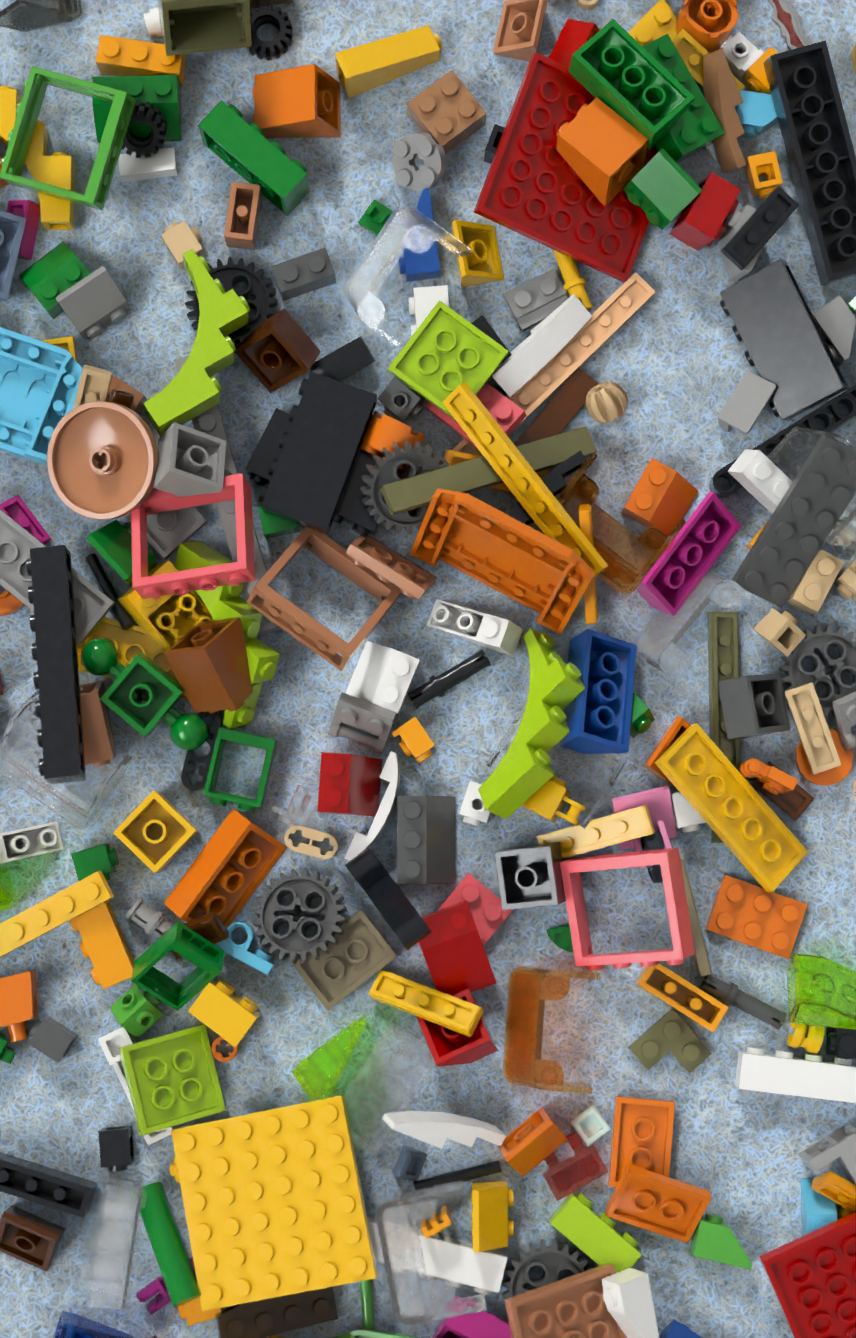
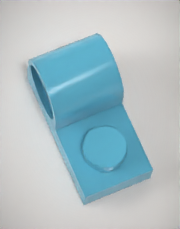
(259, 959)

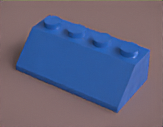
(602, 712)

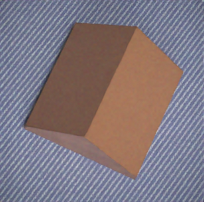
(520, 28)

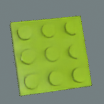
(446, 354)
(172, 1079)

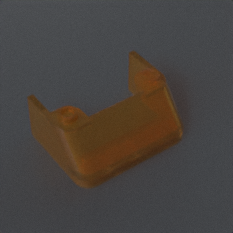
(625, 553)
(524, 1027)

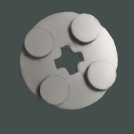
(404, 161)

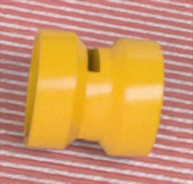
(807, 1037)

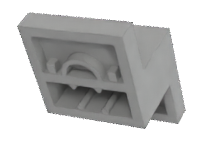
(836, 1146)

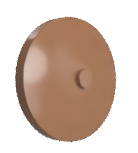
(102, 460)

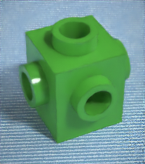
(136, 1010)

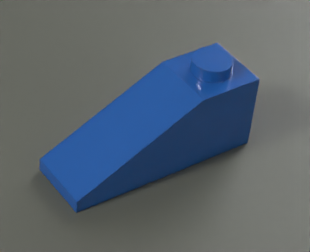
(421, 265)

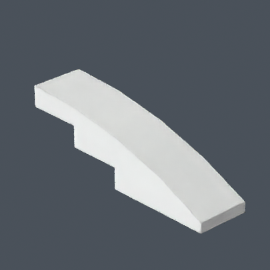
(541, 345)
(438, 1126)

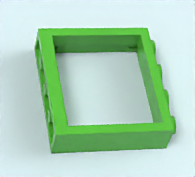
(108, 151)

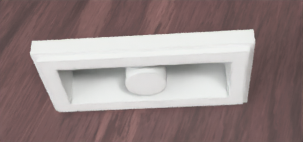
(156, 166)

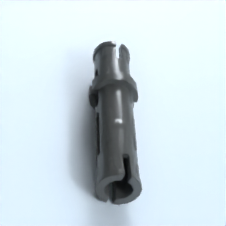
(732, 995)

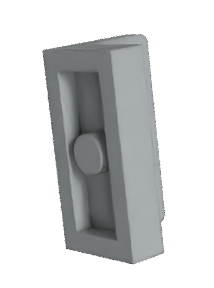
(746, 403)

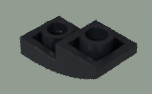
(344, 361)

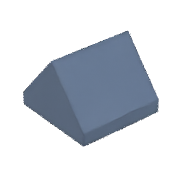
(409, 1163)

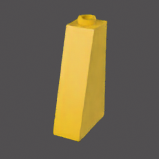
(386, 59)

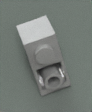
(837, 327)

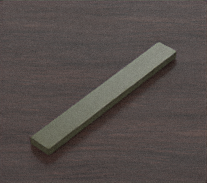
(479, 474)
(722, 665)

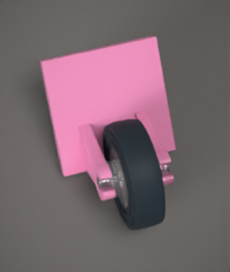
(662, 817)

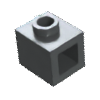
(402, 400)

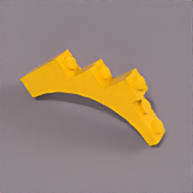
(51, 169)

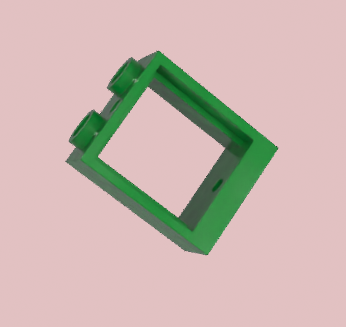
(227, 735)
(192, 947)

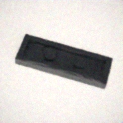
(759, 228)

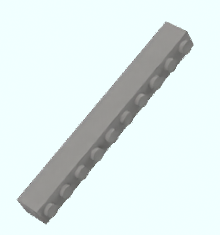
(212, 424)

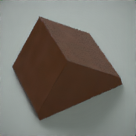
(29, 1237)

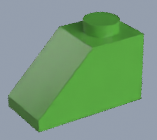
(717, 1242)

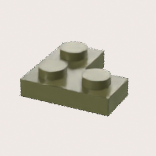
(671, 1035)

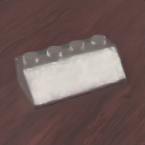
(112, 1242)

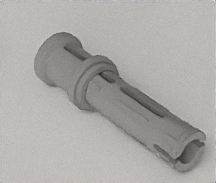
(147, 918)

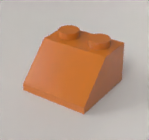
(660, 498)

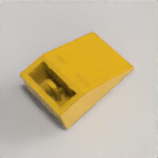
(166, 617)

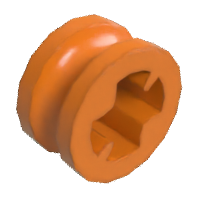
(219, 1054)

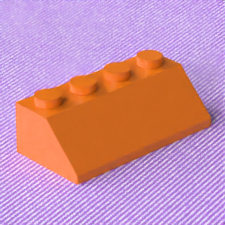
(226, 871)

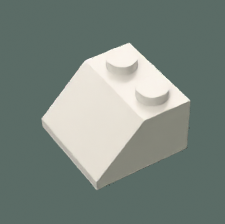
(383, 676)

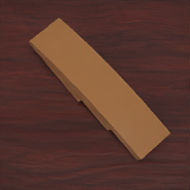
(722, 97)

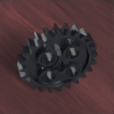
(229, 276)

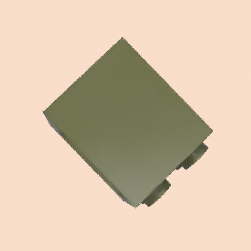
(204, 25)

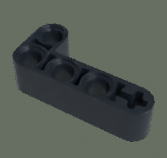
(388, 898)

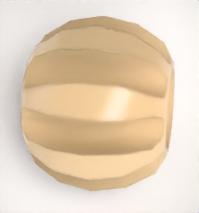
(606, 402)

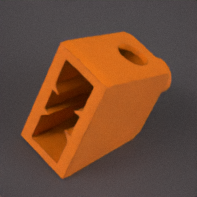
(18, 1003)

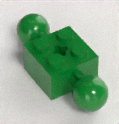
(123, 696)

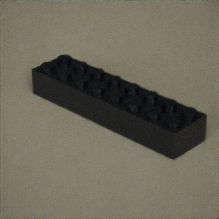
(818, 154)

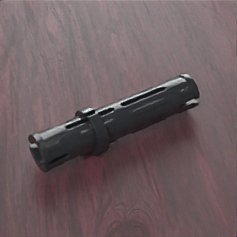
(438, 685)

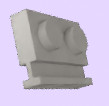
(535, 299)

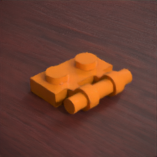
(774, 780)

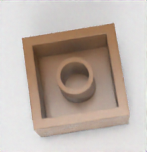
(447, 112)

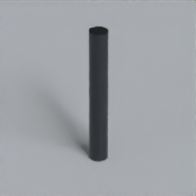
(109, 590)
(465, 1175)

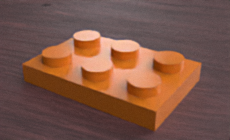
(756, 916)
(641, 1136)
(657, 1203)

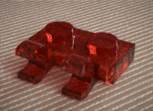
(575, 1171)

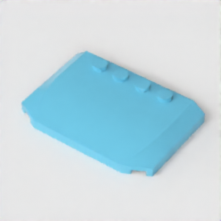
(35, 393)

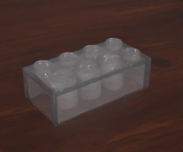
(386, 1084)

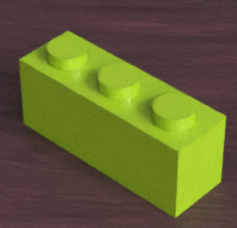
(595, 1233)

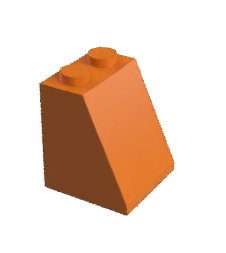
(298, 103)
(602, 149)

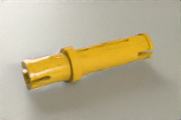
(573, 282)

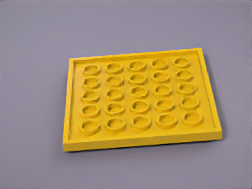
(273, 1203)

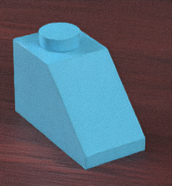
(756, 113)
(815, 1208)

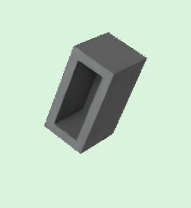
(304, 274)

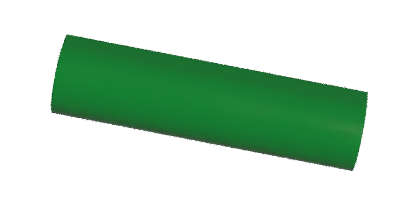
(168, 1246)

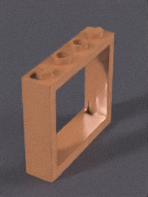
(302, 625)

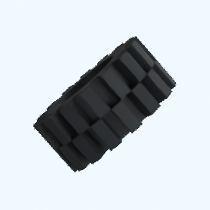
(280, 21)
(157, 136)

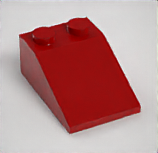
(455, 951)

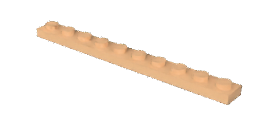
(579, 349)

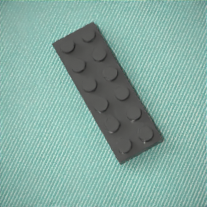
(800, 522)

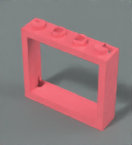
(206, 578)
(675, 900)

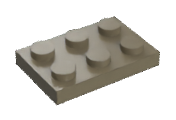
(349, 964)

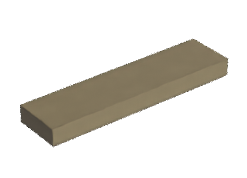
(700, 957)

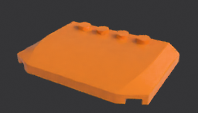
(503, 555)

